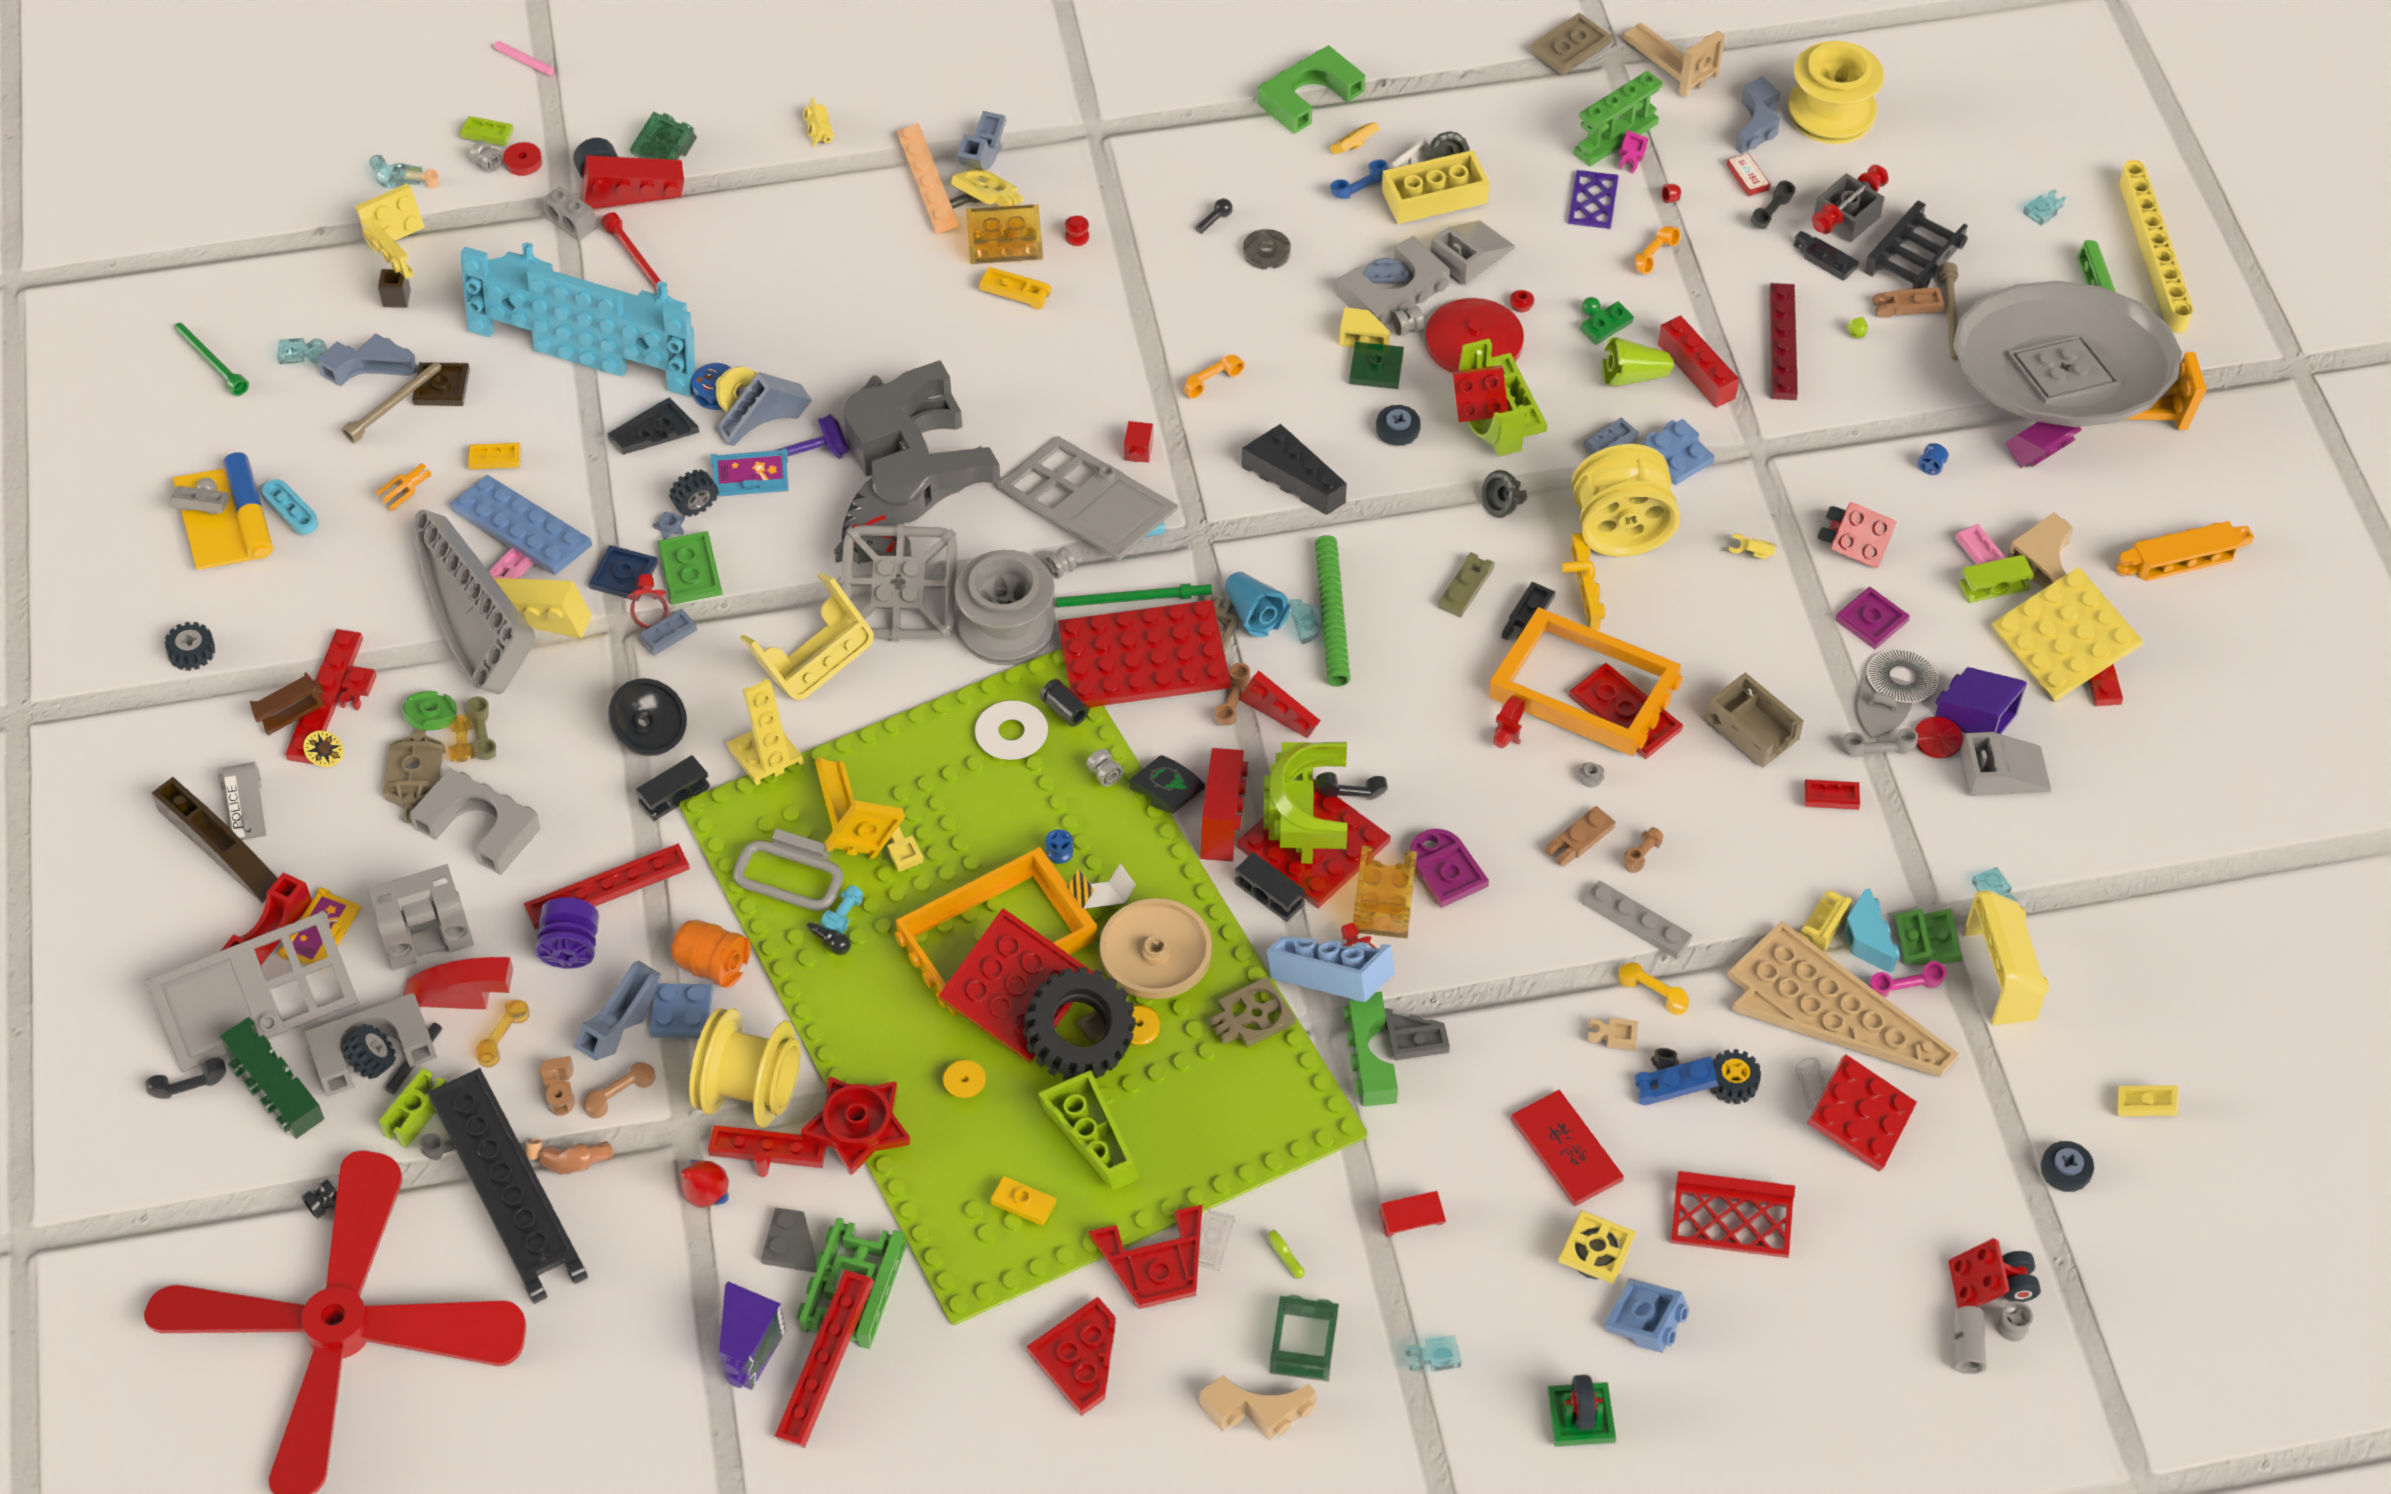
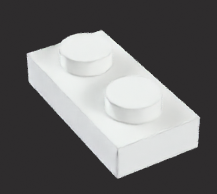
(1415, 154)

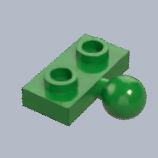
(1604, 322)

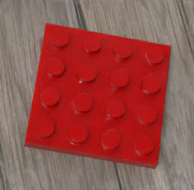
(1329, 867)
(1001, 978)

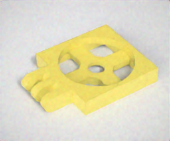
(969, 183)

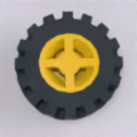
(1736, 1066)

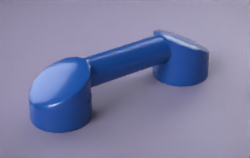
(1342, 189)

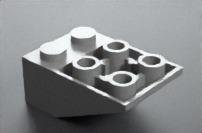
(1469, 249)
(2003, 765)

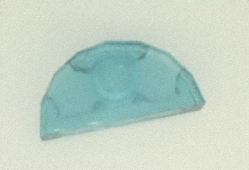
(1306, 619)

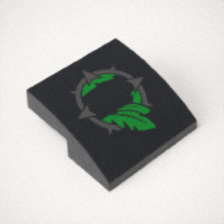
(1167, 784)

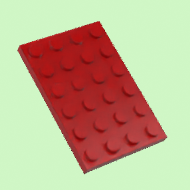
(1144, 654)

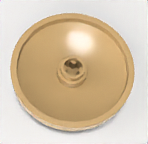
(1156, 948)

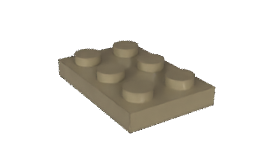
(1571, 43)

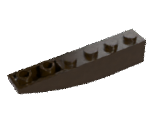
(213, 837)

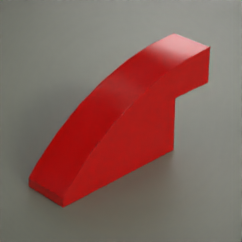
(461, 983)

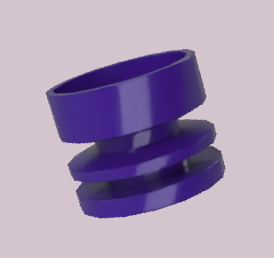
(567, 933)

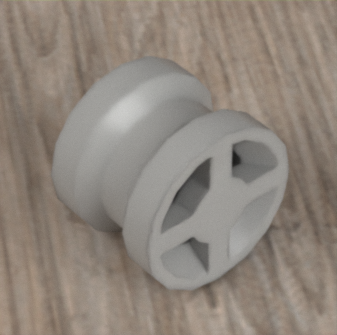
(1060, 562)

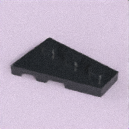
(653, 427)

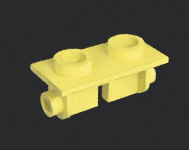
(818, 123)

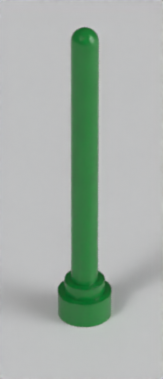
(234, 382)

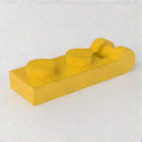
(1015, 287)

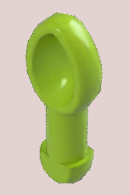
(1285, 1254)

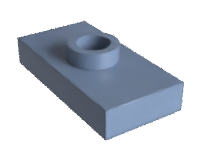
(1615, 434)
(667, 632)

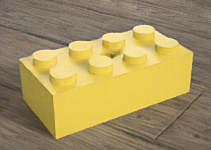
(1435, 187)

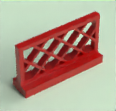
(1730, 1190)

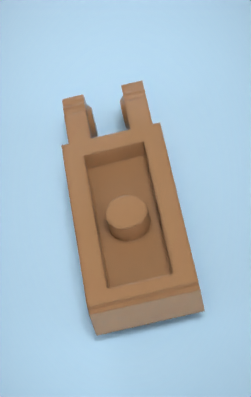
(1908, 302)
(1581, 835)

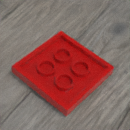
(1862, 1112)

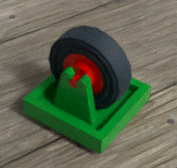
(1581, 1413)

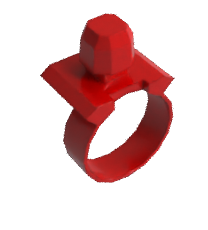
(646, 583)
(1507, 720)
(1350, 933)

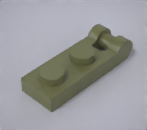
(1465, 585)

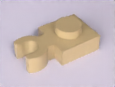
(1618, 1033)

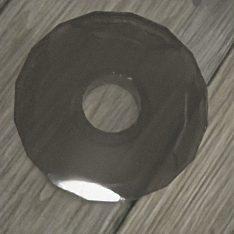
(1266, 239)

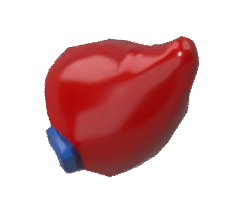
(704, 1183)

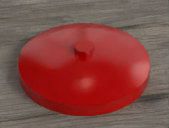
(1468, 322)

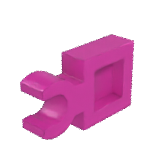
(1632, 149)

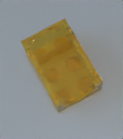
(1384, 895)

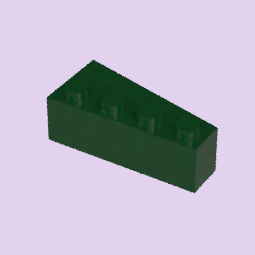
(270, 1079)

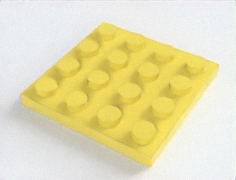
(2067, 634)

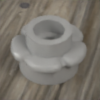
(1589, 779)

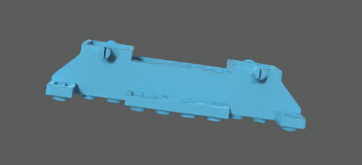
(579, 317)

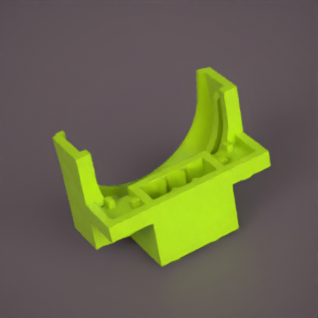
(1523, 417)
(1290, 801)

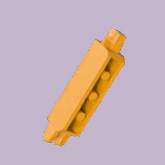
(2184, 551)

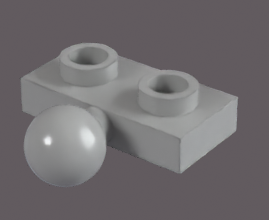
(202, 498)

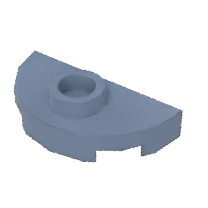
(1386, 271)

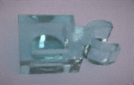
(2044, 209)
(1993, 881)
(1440, 1353)

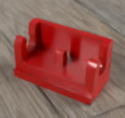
(1411, 1213)

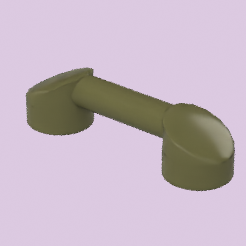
(478, 712)

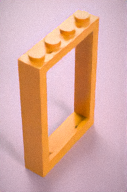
(1572, 718)
(1030, 865)

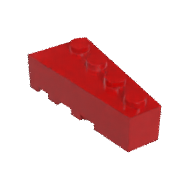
(630, 180)
(1223, 804)

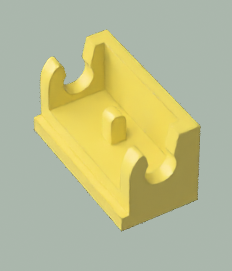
(1826, 919)

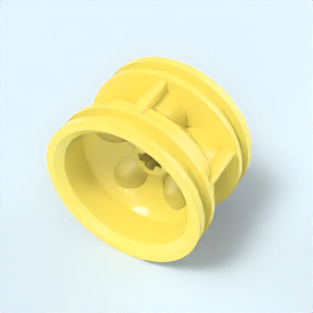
(1643, 506)

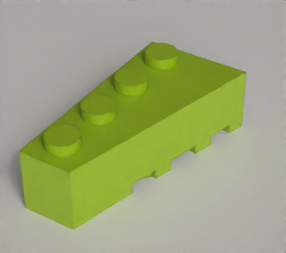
(1088, 1123)

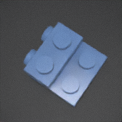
(1681, 449)
(1648, 1315)

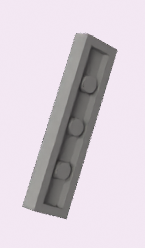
(1637, 919)

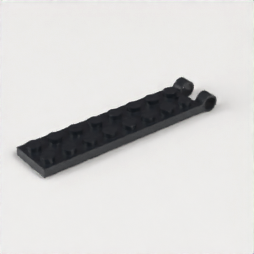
(505, 1181)

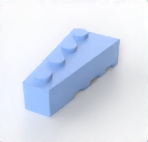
(1331, 967)

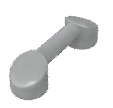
(1905, 742)

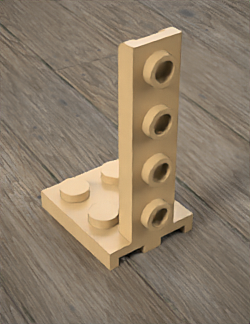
(1690, 68)

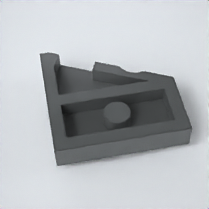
(1415, 1036)
(789, 1242)

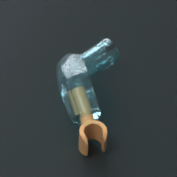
(399, 174)

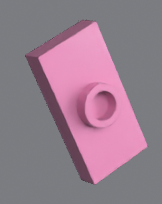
(1978, 545)

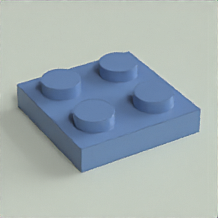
(680, 1010)

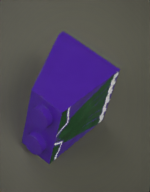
(749, 1334)

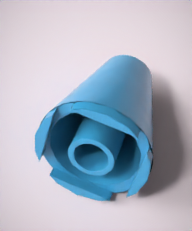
(1257, 604)

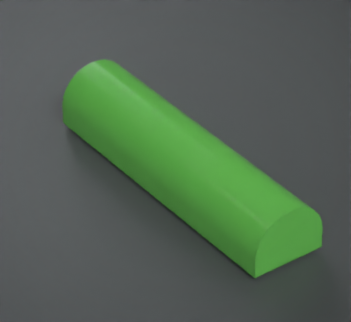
(2094, 266)

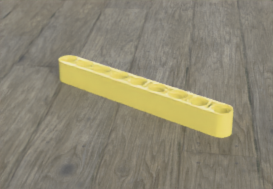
(2156, 246)

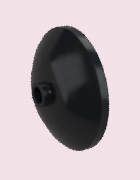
(657, 707)

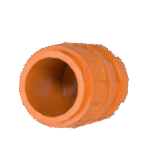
(710, 952)

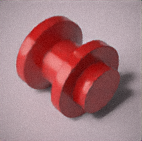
(1077, 230)

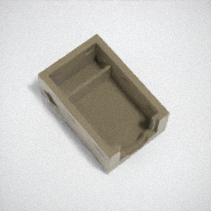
(1754, 723)

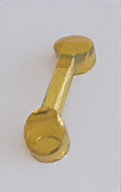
(487, 1049)

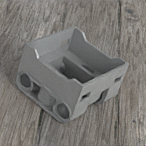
(420, 916)

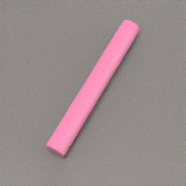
(524, 58)

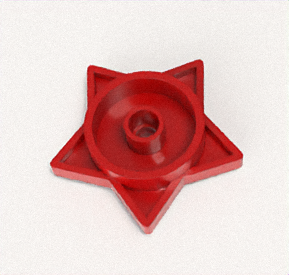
(857, 1122)

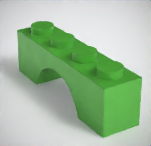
(1375, 1077)

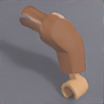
(571, 1160)

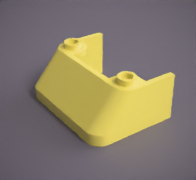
(824, 653)
(2012, 956)

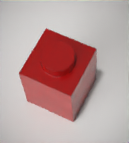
(1138, 441)

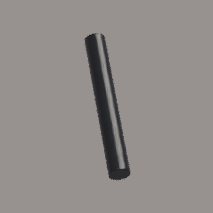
(405, 1069)

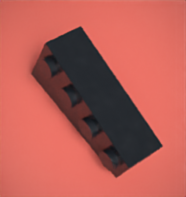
(1295, 469)

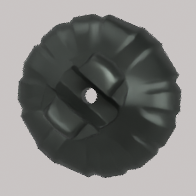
(1449, 142)
(1502, 493)

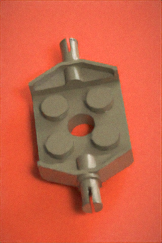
(408, 786)

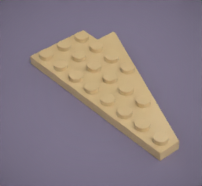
(1812, 994)

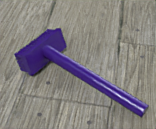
(832, 437)

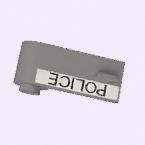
(244, 799)

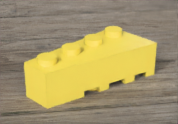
(548, 604)

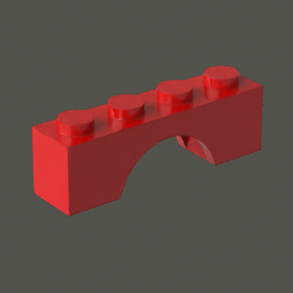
(283, 906)

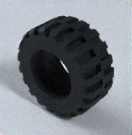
(1086, 989)

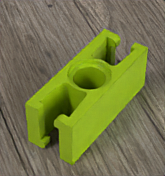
(1996, 578)
(400, 1111)

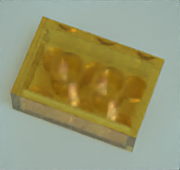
(1004, 234)

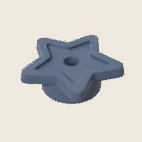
(669, 518)

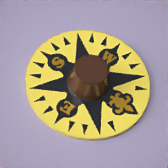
(323, 748)

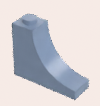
(761, 402)

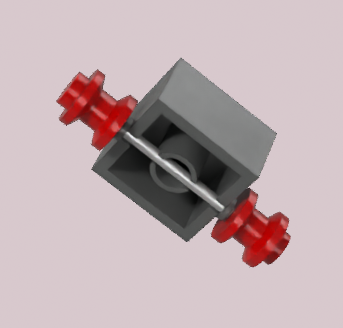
(1851, 204)

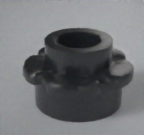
(1664, 1058)

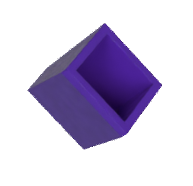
(1981, 701)

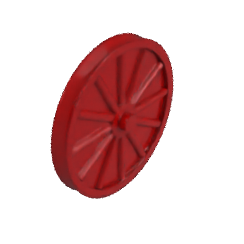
(1938, 737)

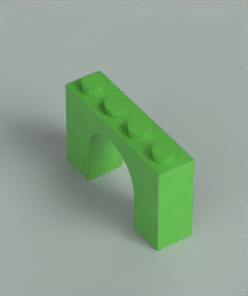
(1322, 68)

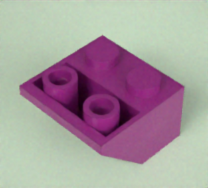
(2040, 442)

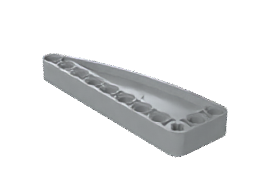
(471, 608)

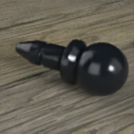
(837, 942)

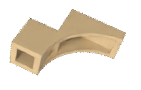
(1270, 1413)

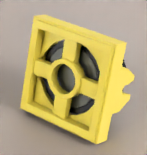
(1597, 1250)

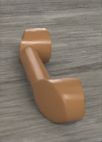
(1240, 677)
(596, 1101)

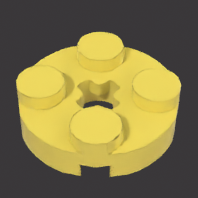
(728, 384)

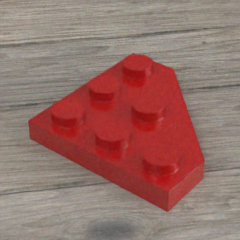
(1078, 1354)

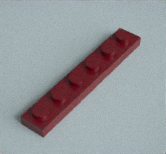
(1783, 341)

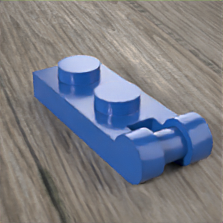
(1676, 1081)

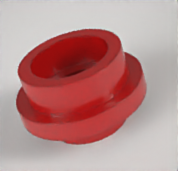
(1521, 300)

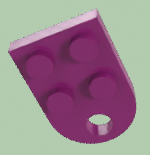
(1447, 868)

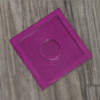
(1872, 617)

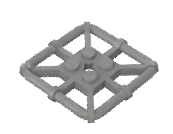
(911, 569)

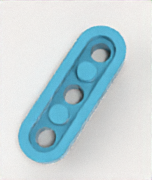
(301, 517)

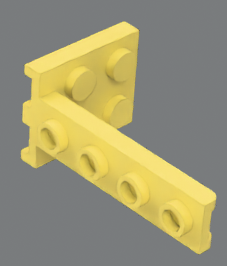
(389, 219)
(766, 747)

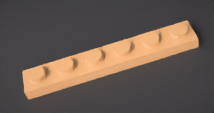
(927, 178)

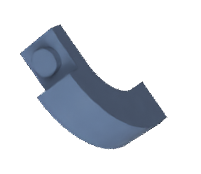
(985, 145)

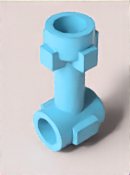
(837, 919)

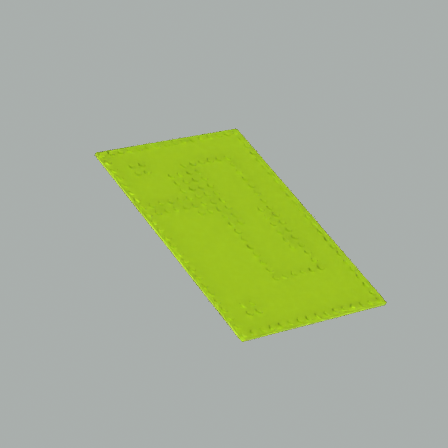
(1191, 1110)

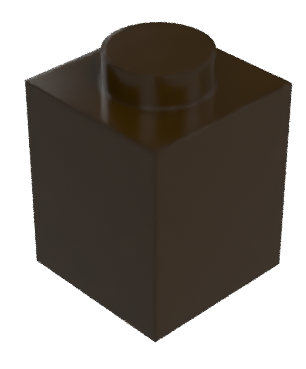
(393, 289)

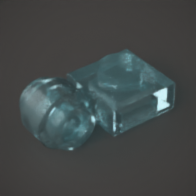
(295, 350)

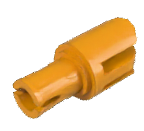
(405, 484)

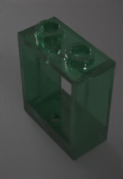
(1301, 1364)

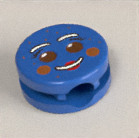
(705, 384)

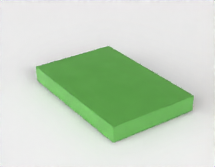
(689, 567)

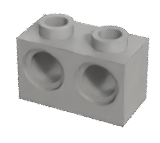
(569, 213)

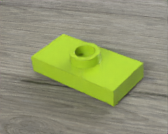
(487, 130)

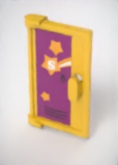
(309, 942)

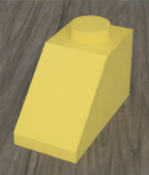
(1361, 326)

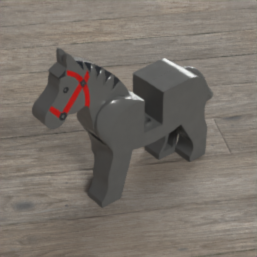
(888, 443)

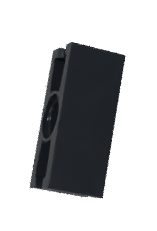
(671, 787)
(1270, 886)

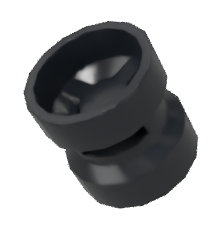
(320, 1199)

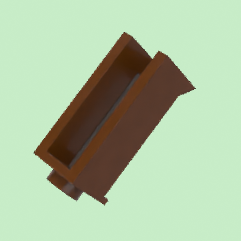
(288, 704)

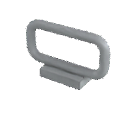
(794, 849)

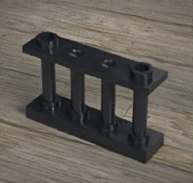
(1902, 232)

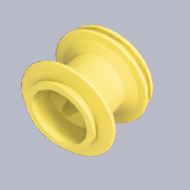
(1835, 92)
(744, 1067)

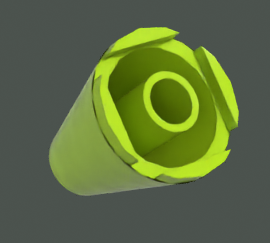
(1633, 363)

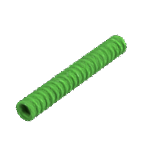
(1332, 611)

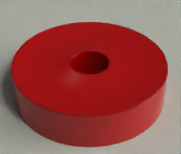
(522, 159)

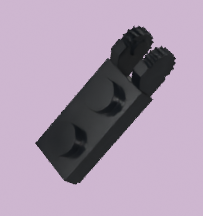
(1534, 597)

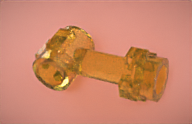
(462, 750)

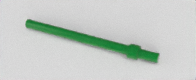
(1185, 591)

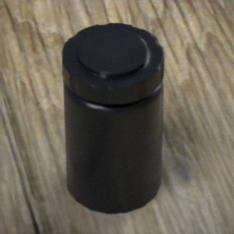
(1064, 702)

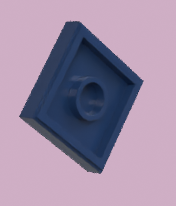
(620, 571)

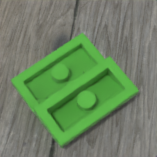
(1928, 937)

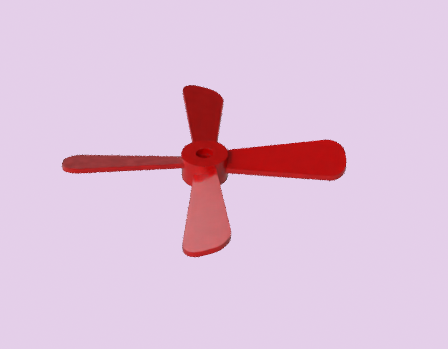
(461, 1330)

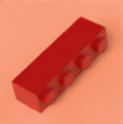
(1698, 361)

